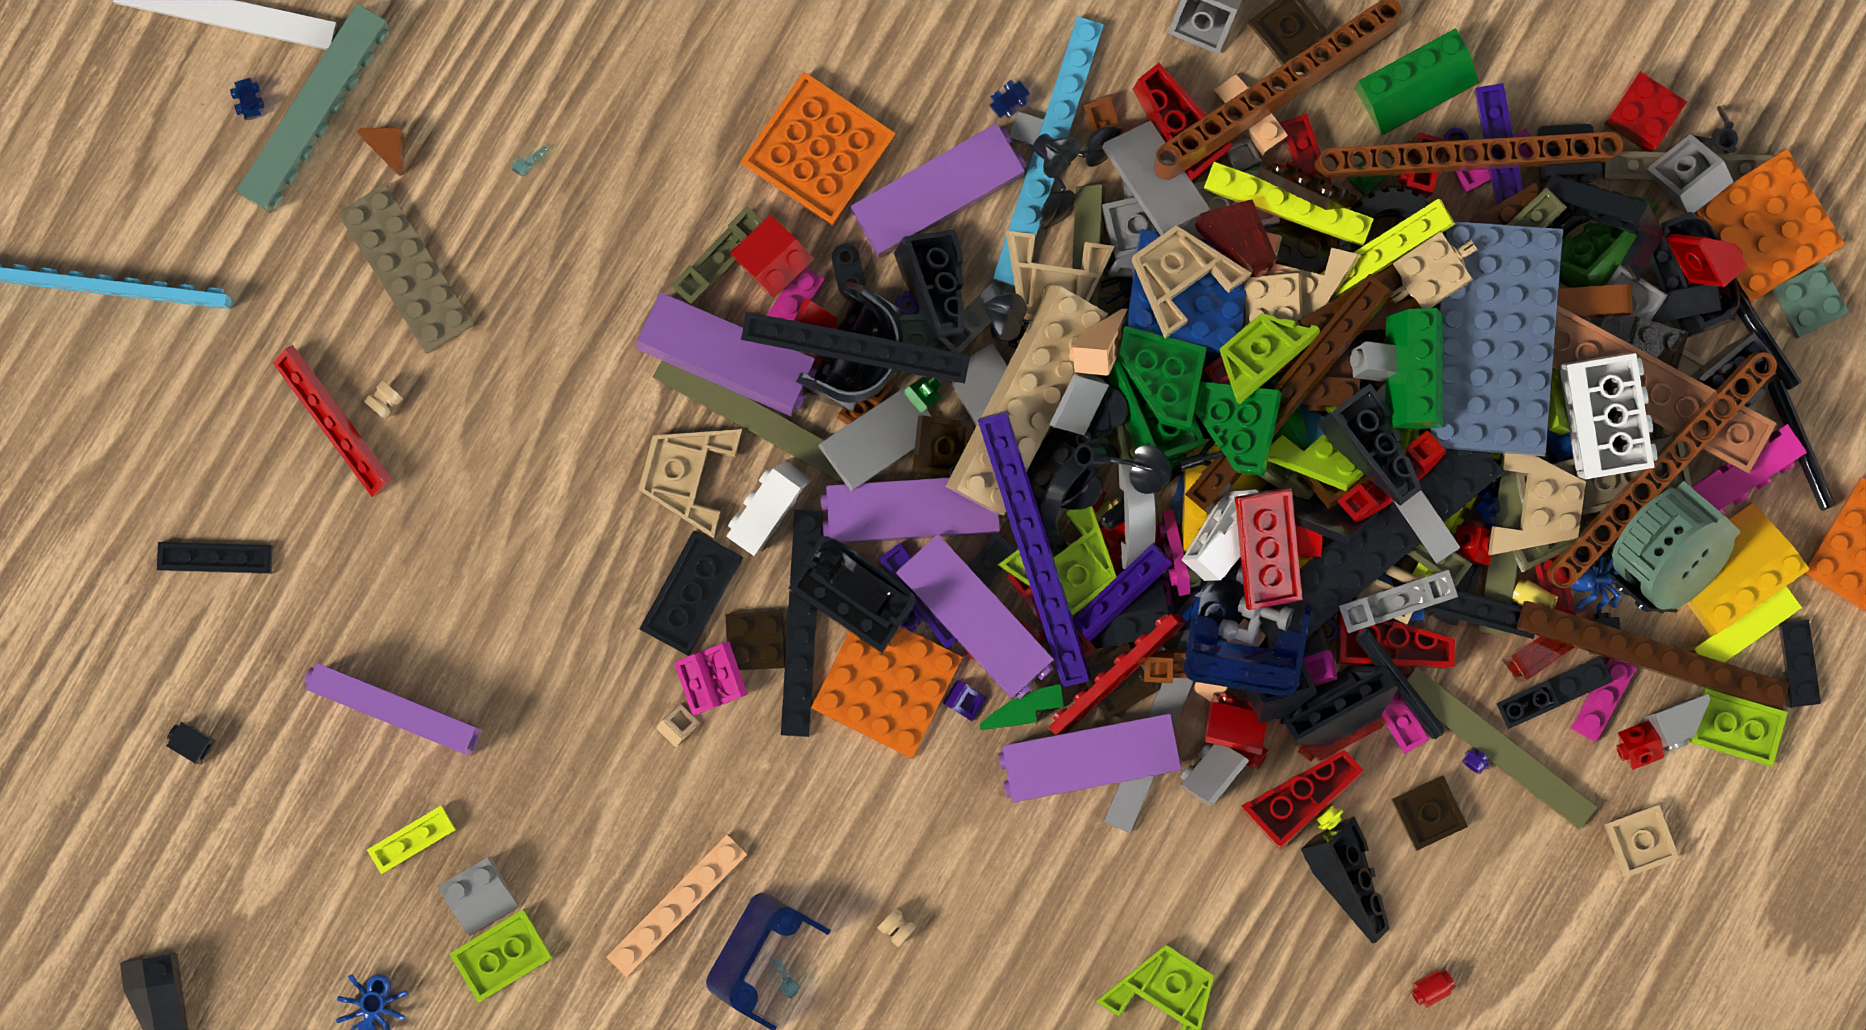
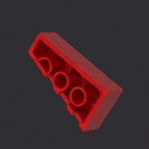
(1173, 112)
(1403, 644)
(1297, 802)

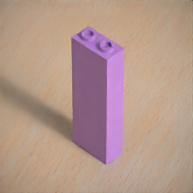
(939, 189)
(716, 353)
(903, 512)
(976, 618)
(392, 709)
(1090, 758)

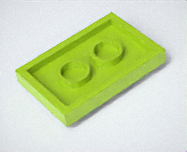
(1740, 728)
(501, 955)

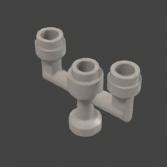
(1231, 630)

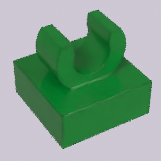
(1366, 183)
(923, 393)

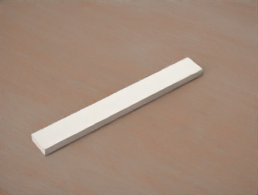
(245, 18)

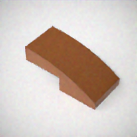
(1101, 113)
(1164, 666)

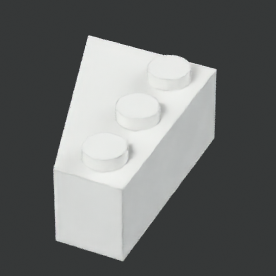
(767, 506)
(1217, 542)

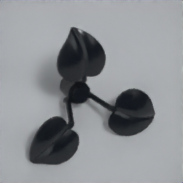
(1057, 157)
(1007, 317)
(1150, 465)

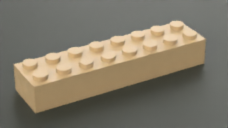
(1028, 391)

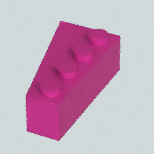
(1732, 484)

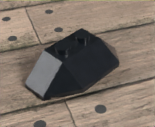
(1728, 360)
(1142, 614)
(1342, 706)

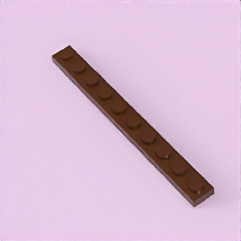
(1499, 214)
(1301, 379)
(1652, 655)

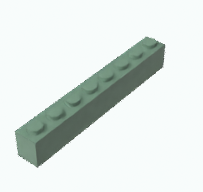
(313, 108)

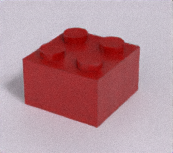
(1645, 112)

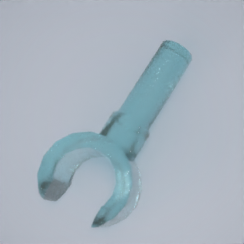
(523, 166)
(790, 987)

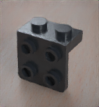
(1581, 172)

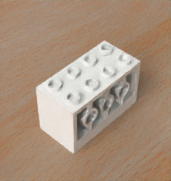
(1588, 411)

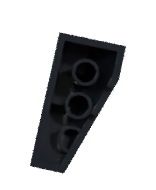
(934, 276)
(1368, 440)
(1342, 868)
(155, 992)

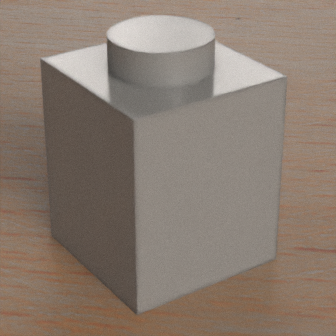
(1374, 361)

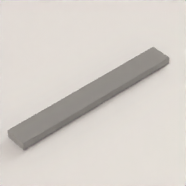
(1132, 793)

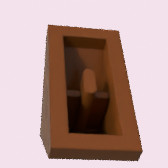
(387, 144)

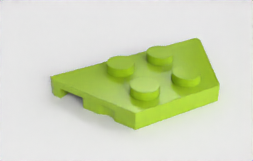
(1262, 351)

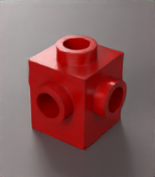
(1474, 543)
(1640, 745)

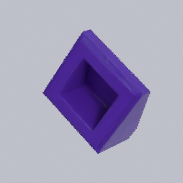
(964, 700)

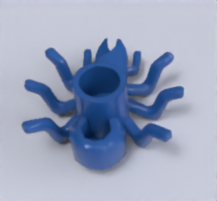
(1597, 579)
(372, 1002)

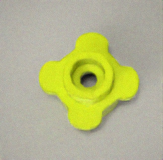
(1329, 817)

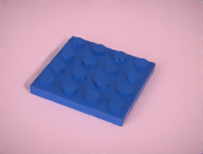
(1211, 311)

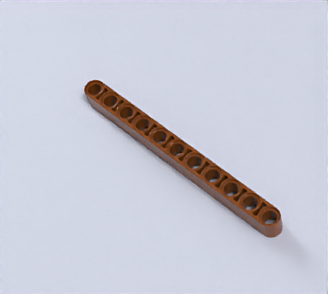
(1271, 98)
(1456, 161)
(1581, 301)
(1674, 464)

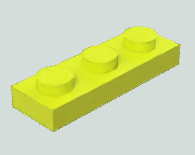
(411, 839)

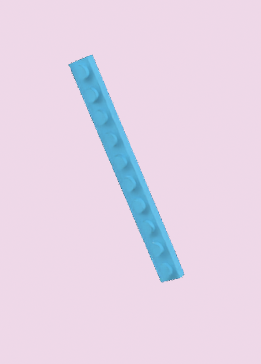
(1058, 125)
(105, 285)

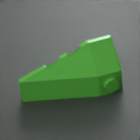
(1595, 253)

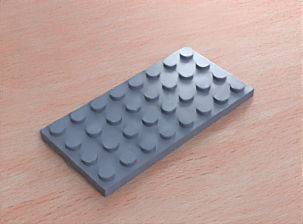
(1500, 340)

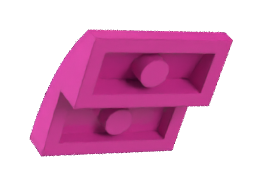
(710, 678)

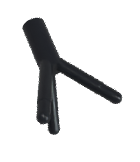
(1200, 459)

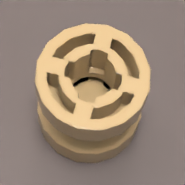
(383, 399)
(890, 925)

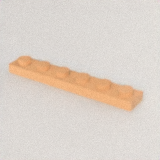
(677, 905)

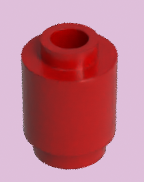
(1433, 988)

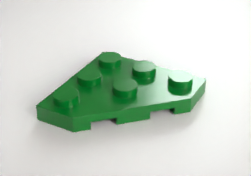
(1164, 373)
(1242, 429)

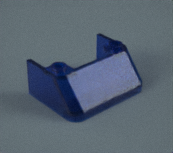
(1244, 665)
(744, 944)

